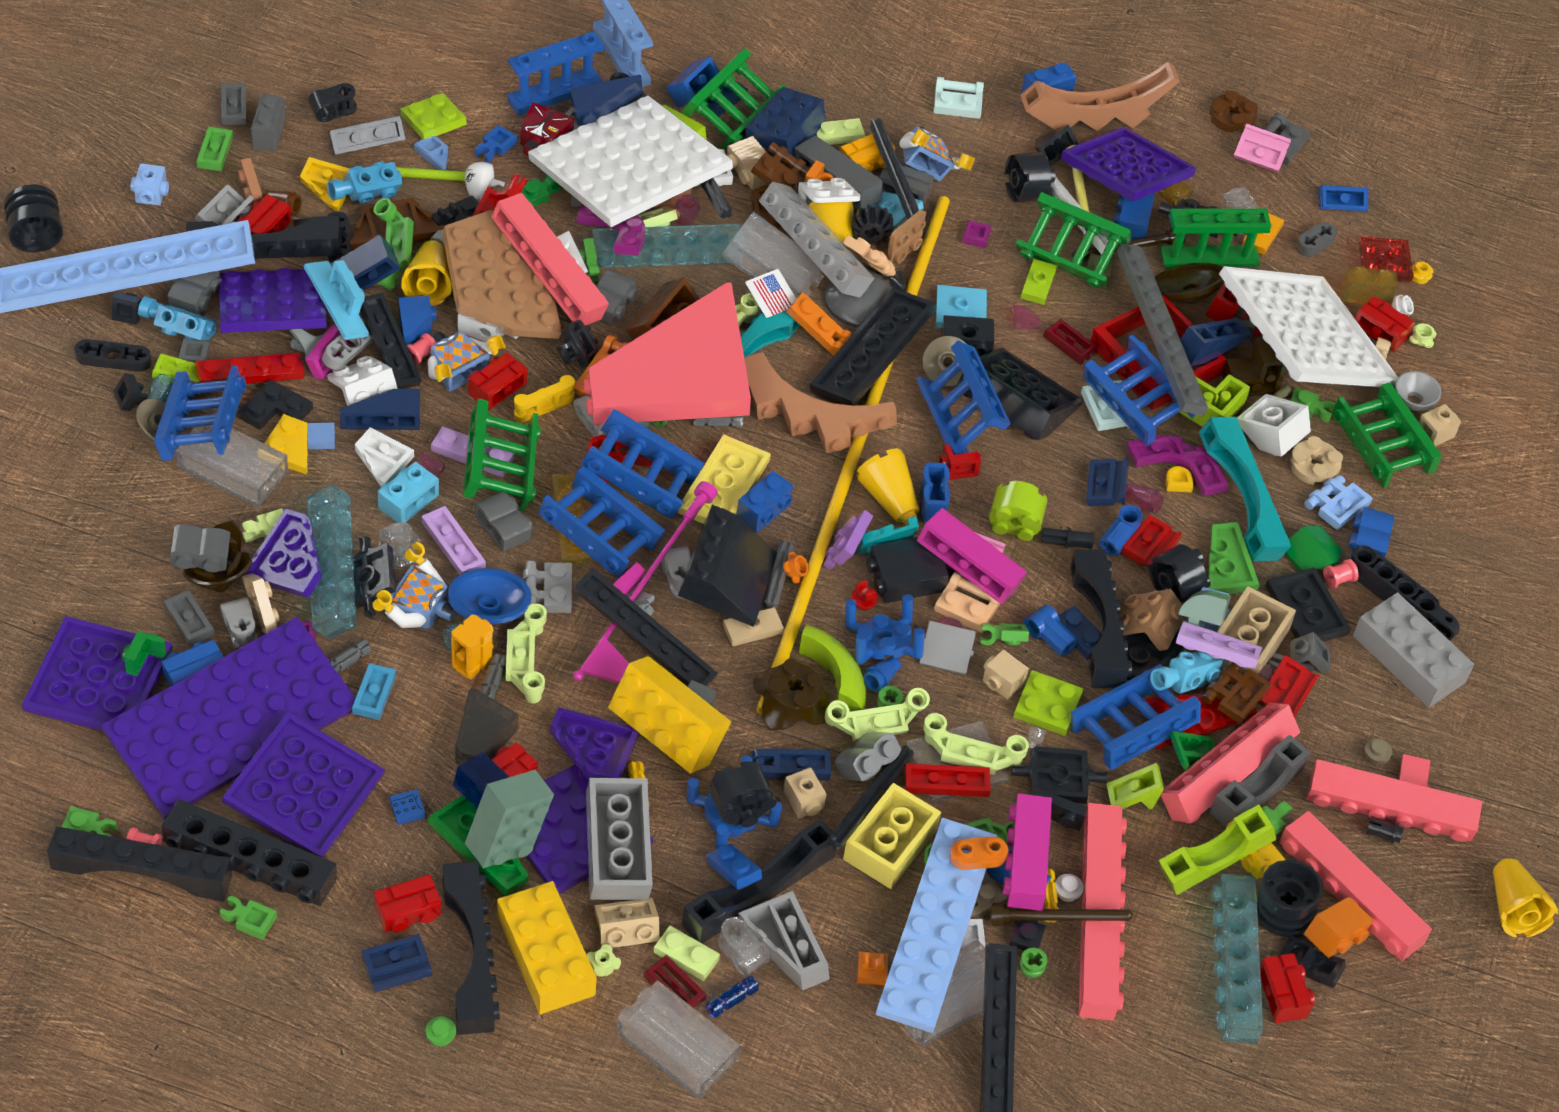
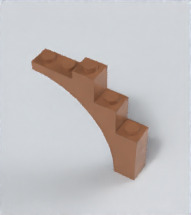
(1098, 108)
(805, 414)

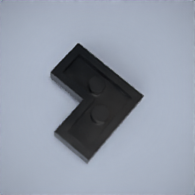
(273, 400)

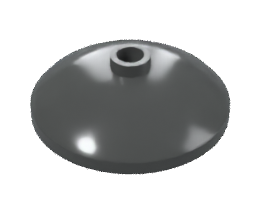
(853, 309)

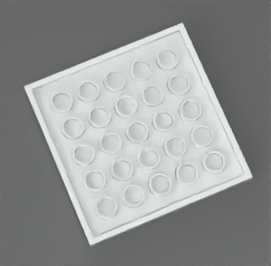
(630, 160)
(1308, 327)

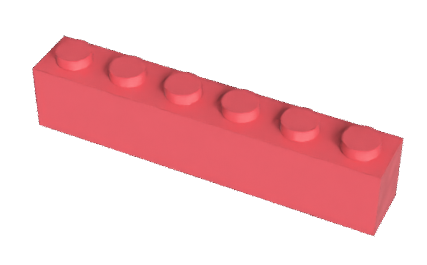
(549, 259)
(1228, 761)
(1394, 800)
(1348, 876)

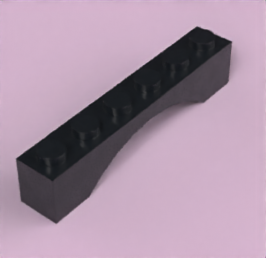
(312, 238)
(1092, 578)
(88, 852)
(795, 861)
(474, 998)

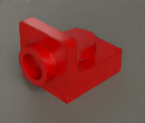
(960, 465)

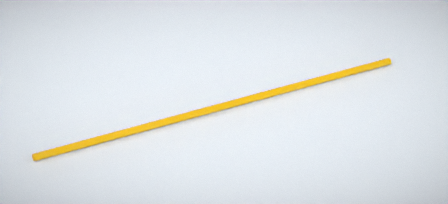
(851, 461)

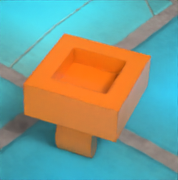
(817, 172)
(872, 968)

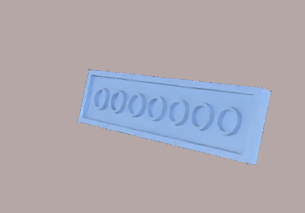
(932, 933)

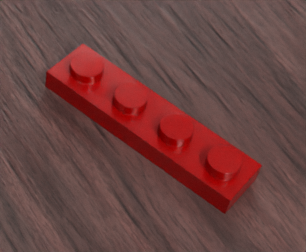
(254, 368)

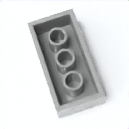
(1413, 650)
(618, 839)

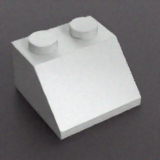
(1275, 424)

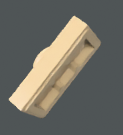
(767, 625)

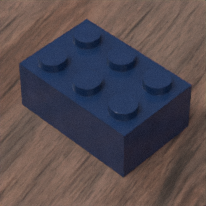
(787, 120)

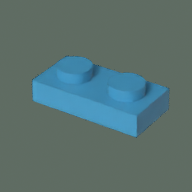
(374, 691)

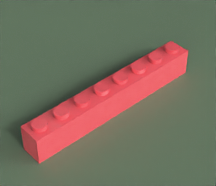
(1102, 890)

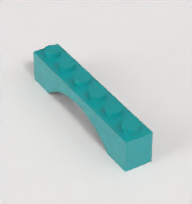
(767, 331)
(1227, 445)

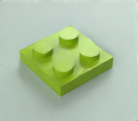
(433, 116)
(1048, 702)

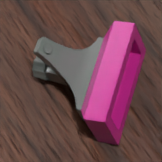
(314, 348)
(629, 581)

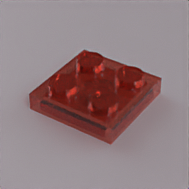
(1387, 255)

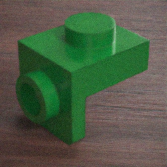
(140, 648)

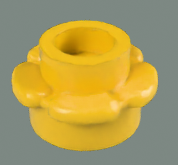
(1422, 272)

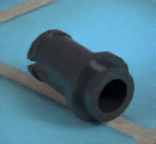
(1385, 830)

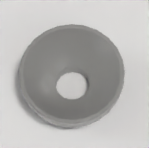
(1420, 386)

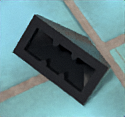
(1055, 143)

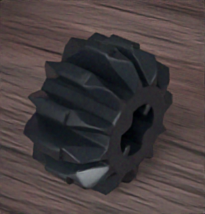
(872, 224)

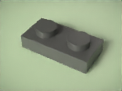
(233, 104)
(188, 618)

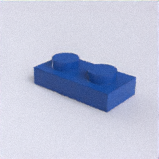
(734, 866)

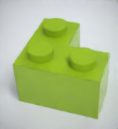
(1222, 401)

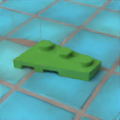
(1229, 560)

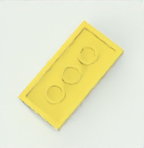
(732, 471)

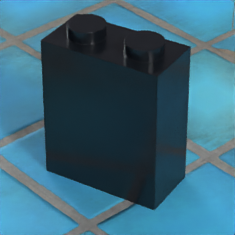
(906, 569)

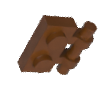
(770, 168)
(1242, 698)

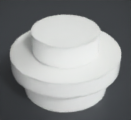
(1403, 304)
(1069, 887)

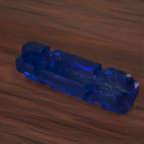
(732, 996)

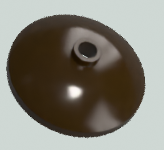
(1190, 282)

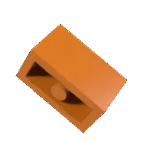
(1339, 927)

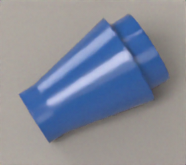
(881, 674)

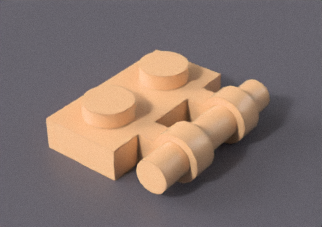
(871, 258)

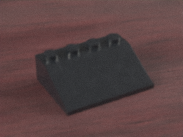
(1027, 395)
(728, 567)

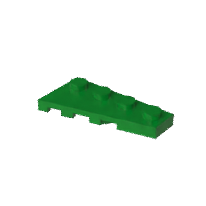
(454, 824)

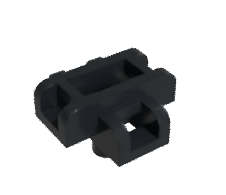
(573, 344)

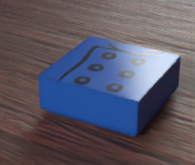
(407, 807)

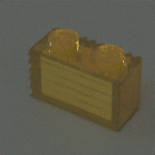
(1363, 284)

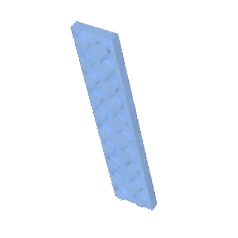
(125, 266)

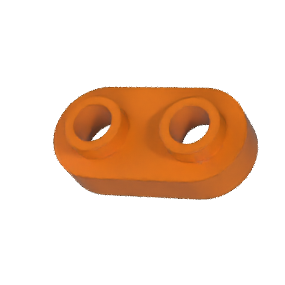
(980, 853)

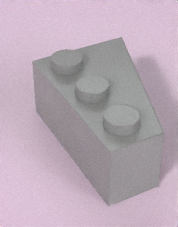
(789, 939)

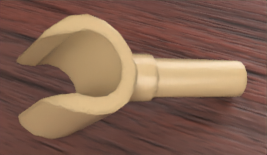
(1383, 347)

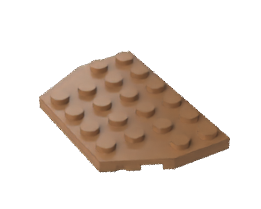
(495, 281)

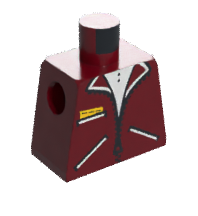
(543, 126)

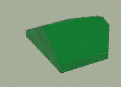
(1313, 548)
(1191, 747)

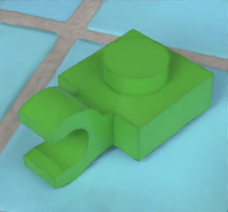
(1009, 633)
(1277, 816)

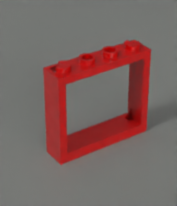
(1110, 349)

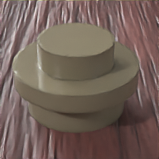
(1377, 751)

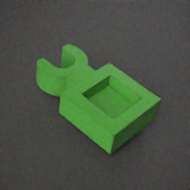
(590, 259)
(1315, 406)
(88, 821)
(251, 919)

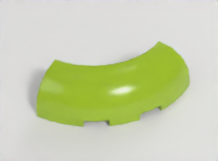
(839, 661)

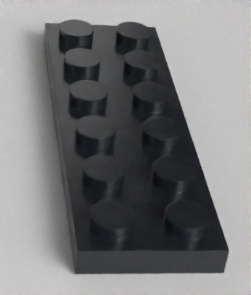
(872, 347)

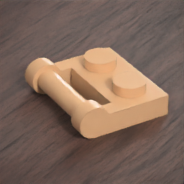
(964, 608)

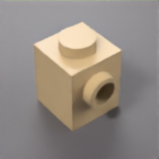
(1440, 424)
(1004, 674)
(804, 793)

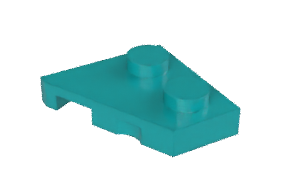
(887, 534)

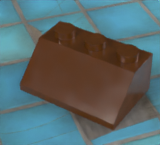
(668, 301)

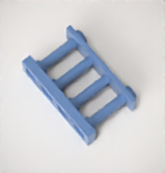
(624, 38)

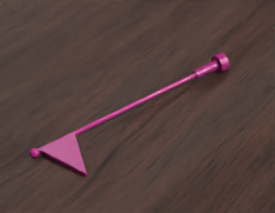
(605, 660)

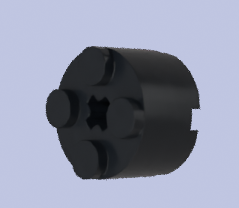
(1028, 176)
(1180, 571)
(742, 794)

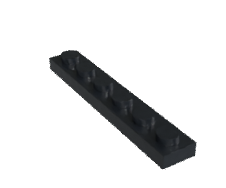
(644, 629)
(998, 1028)

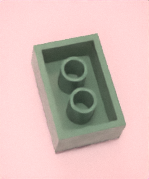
(509, 818)

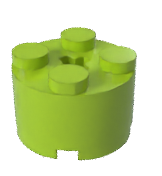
(1018, 510)

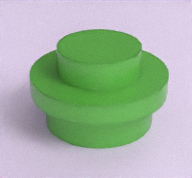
(440, 1031)

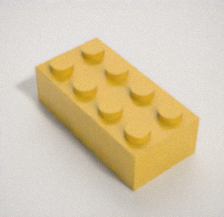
(669, 714)
(546, 947)

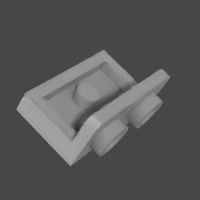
(225, 207)

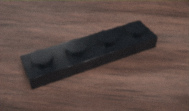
(389, 341)

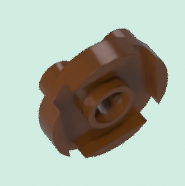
(1231, 101)

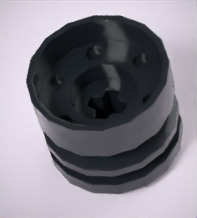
(33, 218)
(1288, 898)

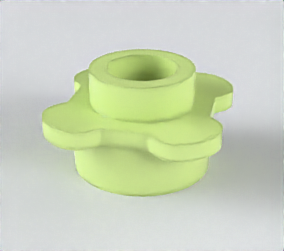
(1423, 335)
(603, 968)

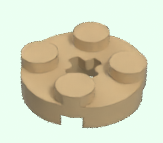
(1317, 450)

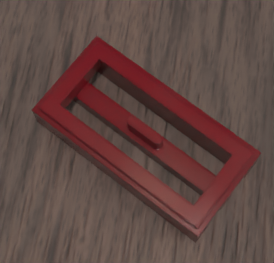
(1067, 343)
(651, 977)

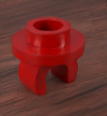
(864, 596)

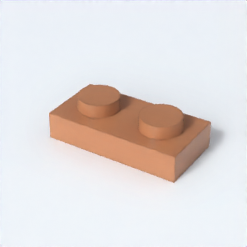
(248, 177)

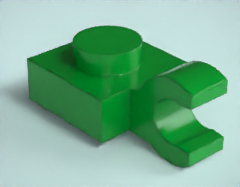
(538, 192)

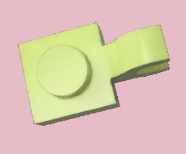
(261, 528)

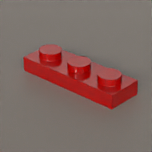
(947, 780)

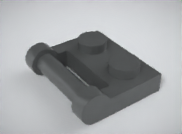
(1297, 135)

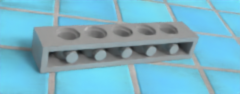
(816, 239)

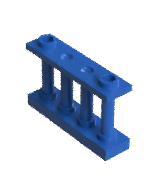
(556, 90)
(983, 397)
(1116, 399)
(180, 404)
(652, 447)
(613, 505)
(1137, 738)

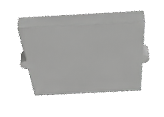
(947, 647)

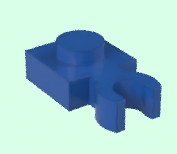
(496, 141)

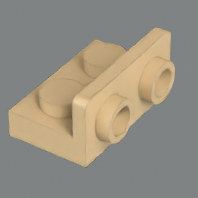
(627, 922)

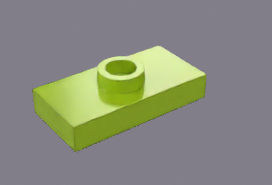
(1038, 282)
(171, 365)

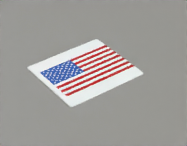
(771, 293)

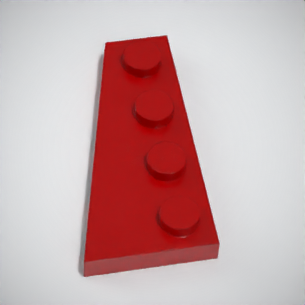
(1211, 717)

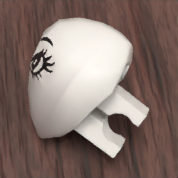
(479, 177)

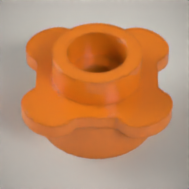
(795, 567)

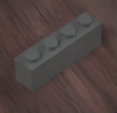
(840, 166)

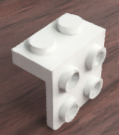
(827, 191)
(363, 379)

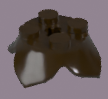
(237, 563)
(784, 707)

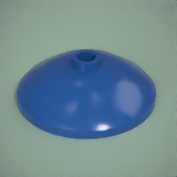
(490, 595)

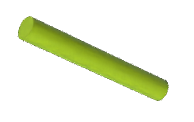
(432, 174)

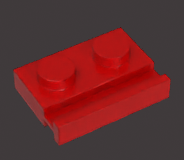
(1150, 540)
(1290, 685)

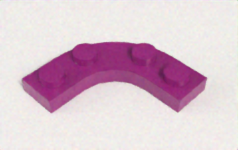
(631, 231)
(1195, 459)

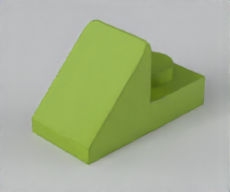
(1137, 787)

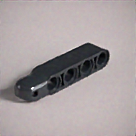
(1386, 579)

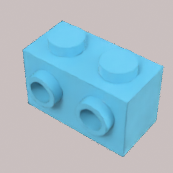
(408, 493)

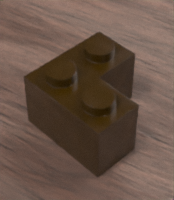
(1260, 371)

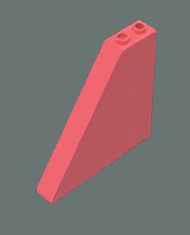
(677, 369)

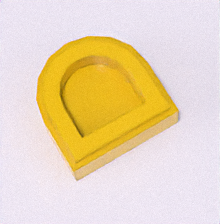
(1179, 480)

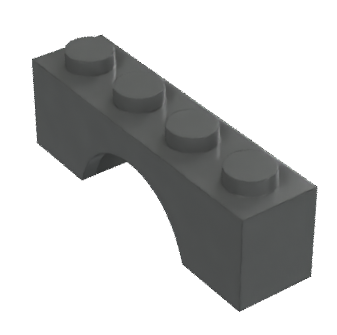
(1275, 772)

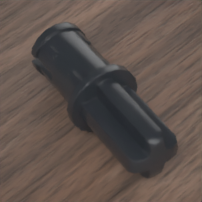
(1067, 538)

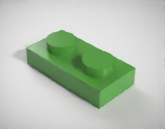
(214, 149)

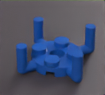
(884, 635)
(722, 829)

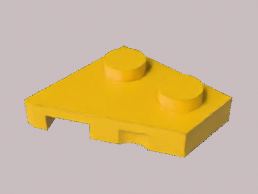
(316, 176)
(291, 438)

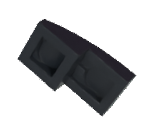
(1316, 963)

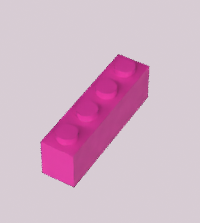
(971, 556)
(1029, 852)

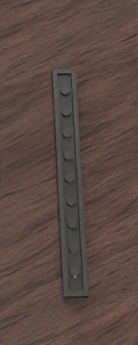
(1162, 330)

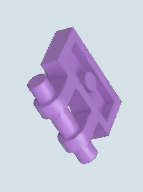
(847, 540)

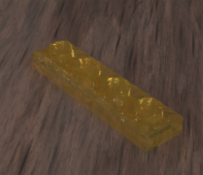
(568, 550)

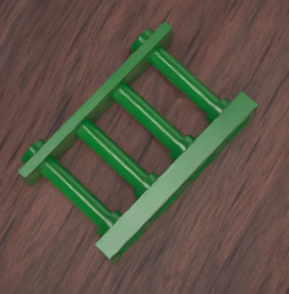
(713, 92)
(1071, 217)
(1215, 221)
(1398, 417)
(477, 459)

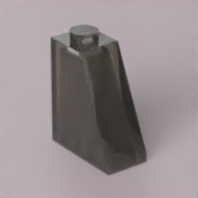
(483, 727)

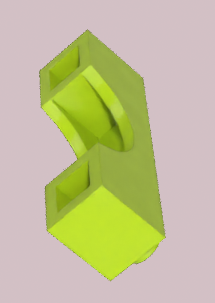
(1194, 864)

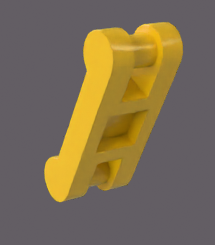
(544, 399)

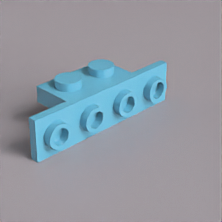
(340, 296)

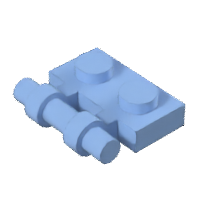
(1343, 506)

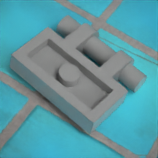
(557, 586)

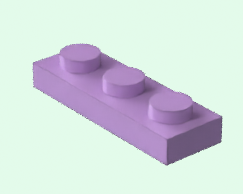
(454, 446)
(452, 541)
(1218, 645)

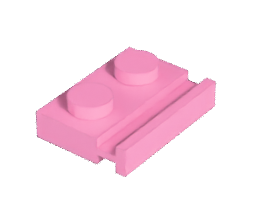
(1262, 148)

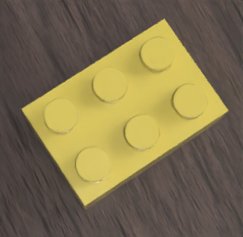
(892, 836)

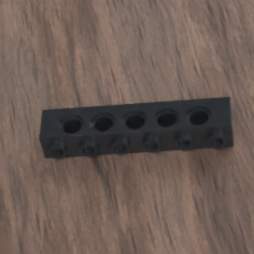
(265, 851)

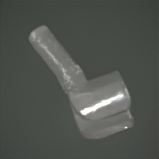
(1035, 736)

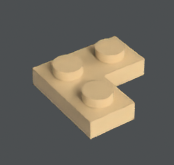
(258, 595)

